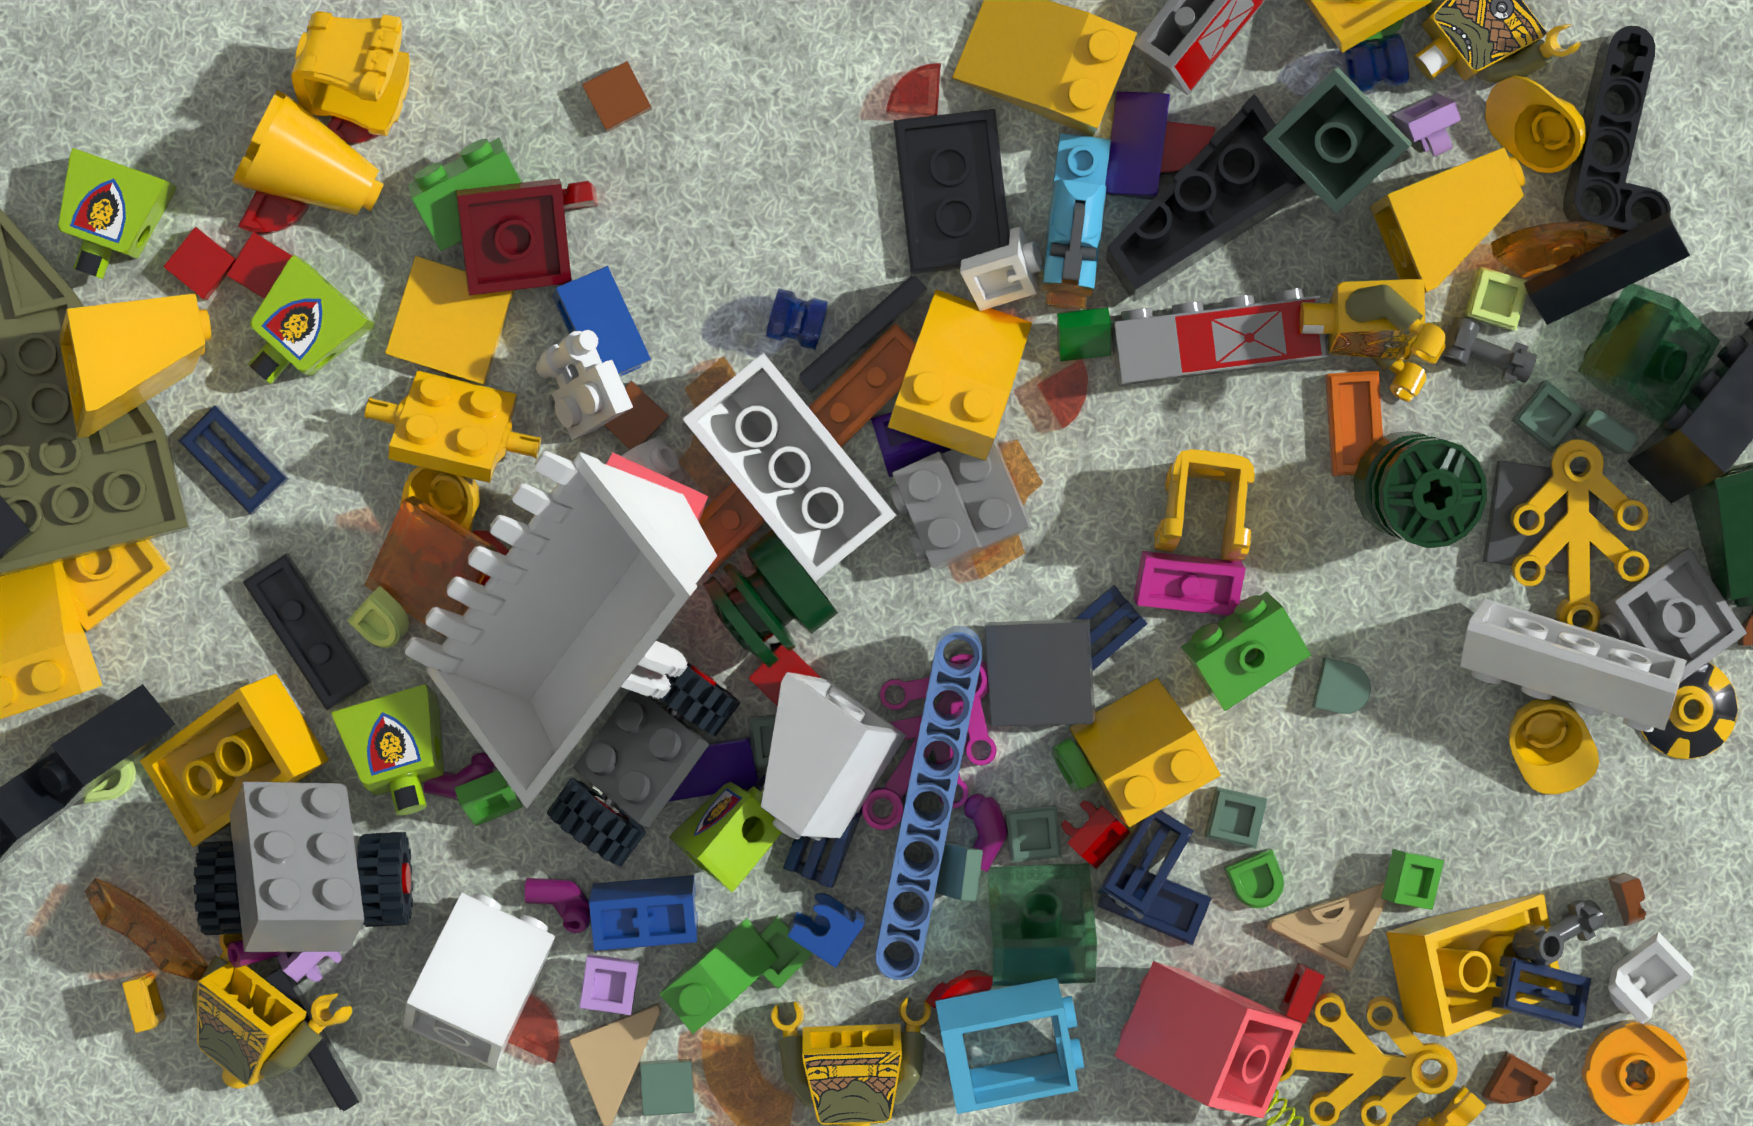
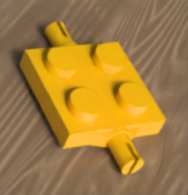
(453, 426)

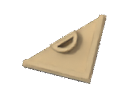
(1334, 927)
(611, 1055)

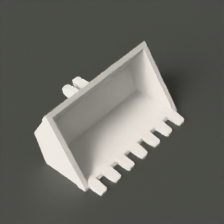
(565, 614)

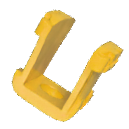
(352, 70)
(1211, 466)

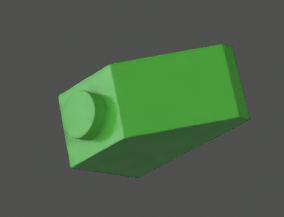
(718, 975)

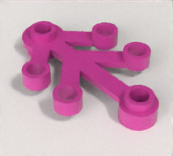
(948, 704)

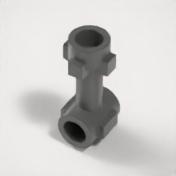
(1462, 344)
(1547, 945)

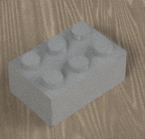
(296, 867)

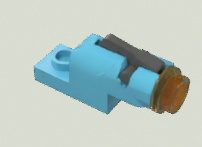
(1075, 221)

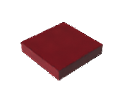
(514, 236)

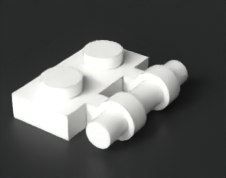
(588, 389)

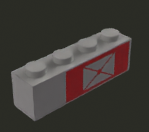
(1191, 37)
(1214, 339)

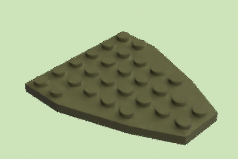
(66, 488)

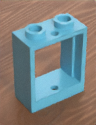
(1016, 1079)

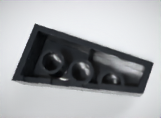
(1207, 204)
(1706, 428)

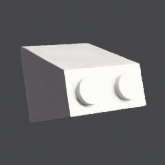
(823, 757)
(478, 979)

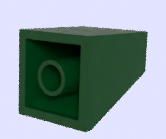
(1726, 532)

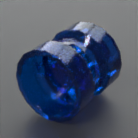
(1372, 64)
(786, 314)

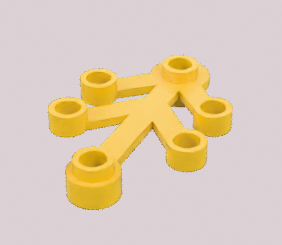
(1578, 528)
(1369, 1063)

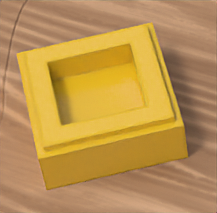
(144, 1001)

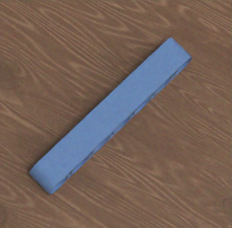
(928, 827)

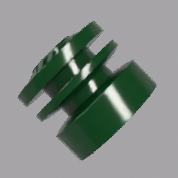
(1399, 472)
(769, 599)

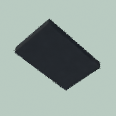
(951, 188)

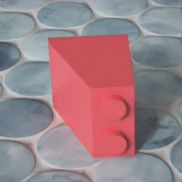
(1207, 1041)

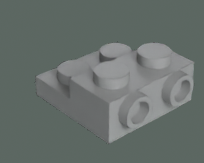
(958, 505)
(1673, 613)

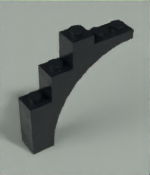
(79, 765)

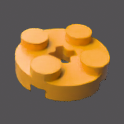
(1638, 1102)

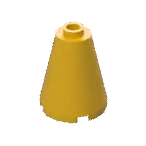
(306, 161)

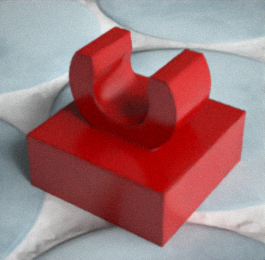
(1097, 836)

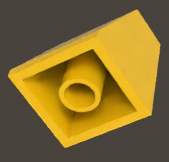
(1447, 215)
(128, 354)
(1144, 752)

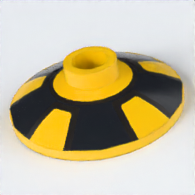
(1710, 727)

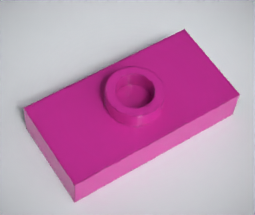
(1189, 583)

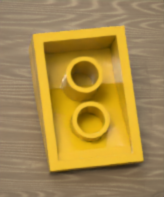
(1046, 59)
(960, 375)
(41, 642)
(241, 739)
(1452, 963)

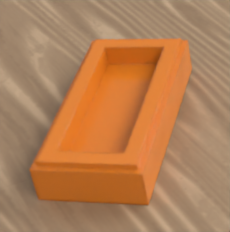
(1352, 417)

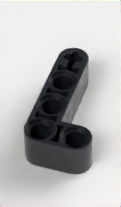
(1618, 132)

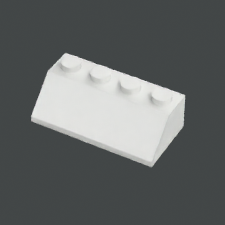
(789, 467)
(1572, 665)

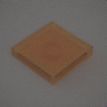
(422, 558)

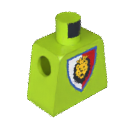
(109, 209)
(304, 323)
(395, 744)
(728, 833)

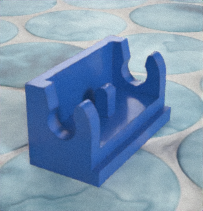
(598, 306)
(643, 912)
(831, 931)

